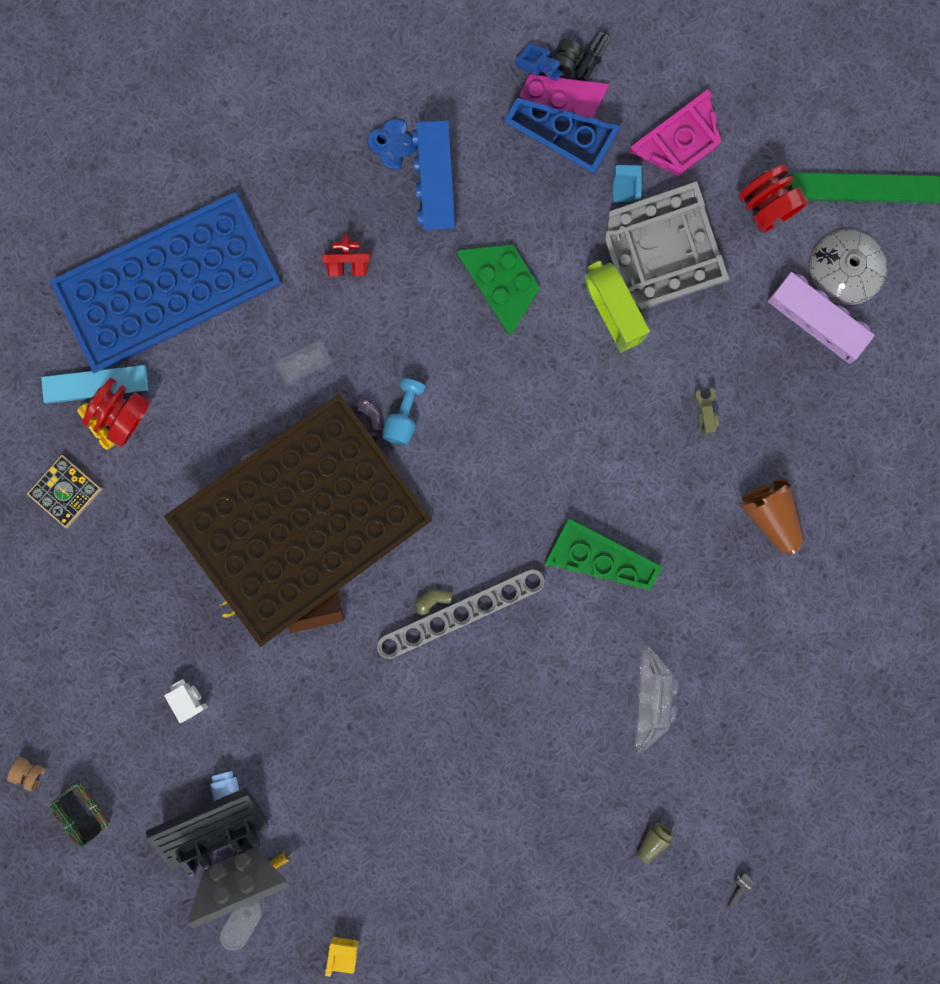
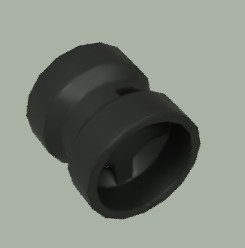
(567, 55)

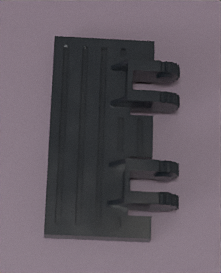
(209, 826)

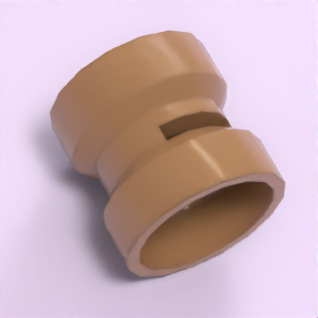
(25, 774)

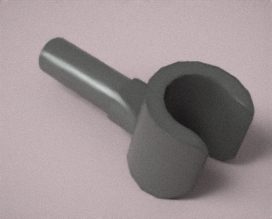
(745, 884)

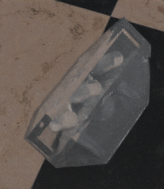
(654, 699)

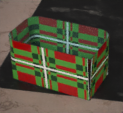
(68, 823)

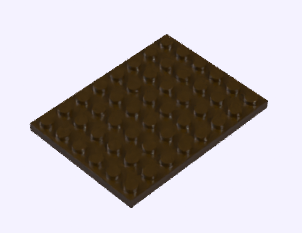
(298, 519)

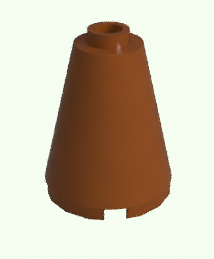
(775, 515)

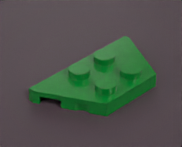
(502, 281)

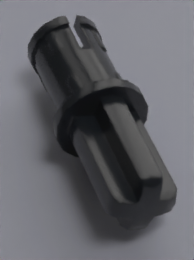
(592, 56)

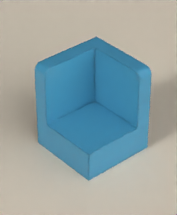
(627, 183)

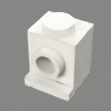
(184, 700)

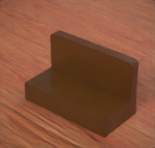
(324, 614)

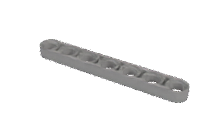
(451, 623)

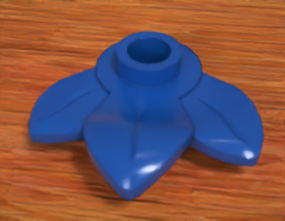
(396, 143)

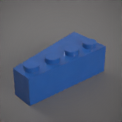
(435, 175)

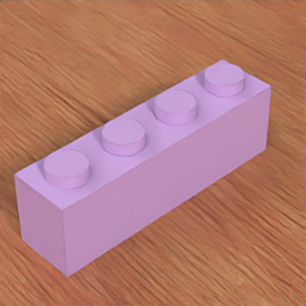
(821, 317)

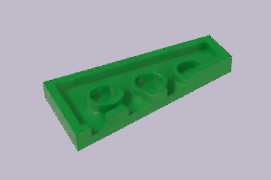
(601, 557)

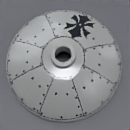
(835, 275)

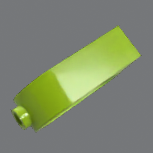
(616, 305)

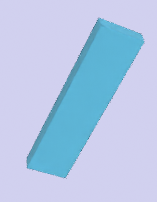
(85, 384)

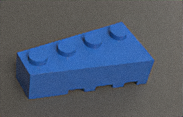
(569, 135)

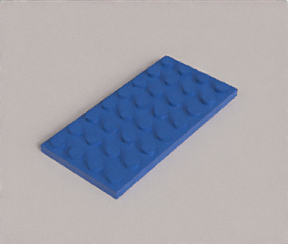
(165, 283)

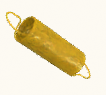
(279, 860)

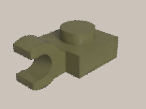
(707, 418)

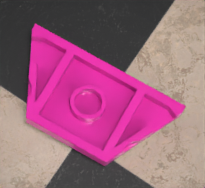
(682, 137)

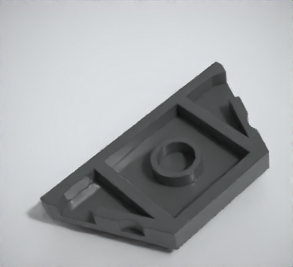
(234, 885)

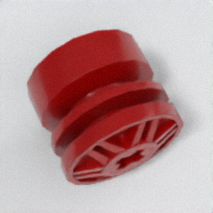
(772, 198)
(115, 412)

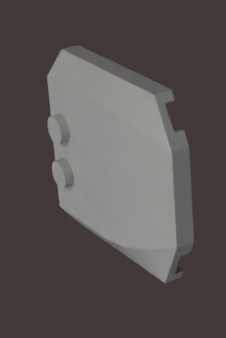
(665, 246)

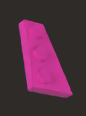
(565, 94)

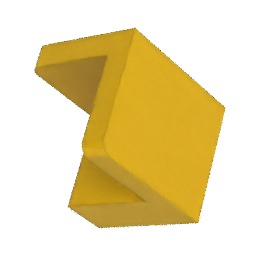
(342, 956)

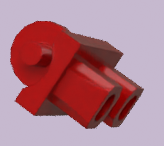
(334, 259)

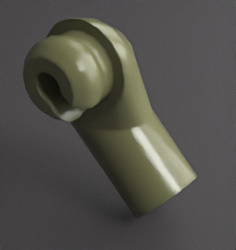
(430, 598)

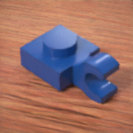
(537, 59)

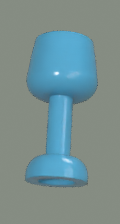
(399, 427)

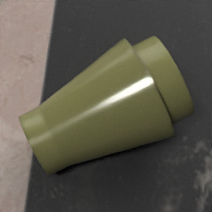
(655, 842)

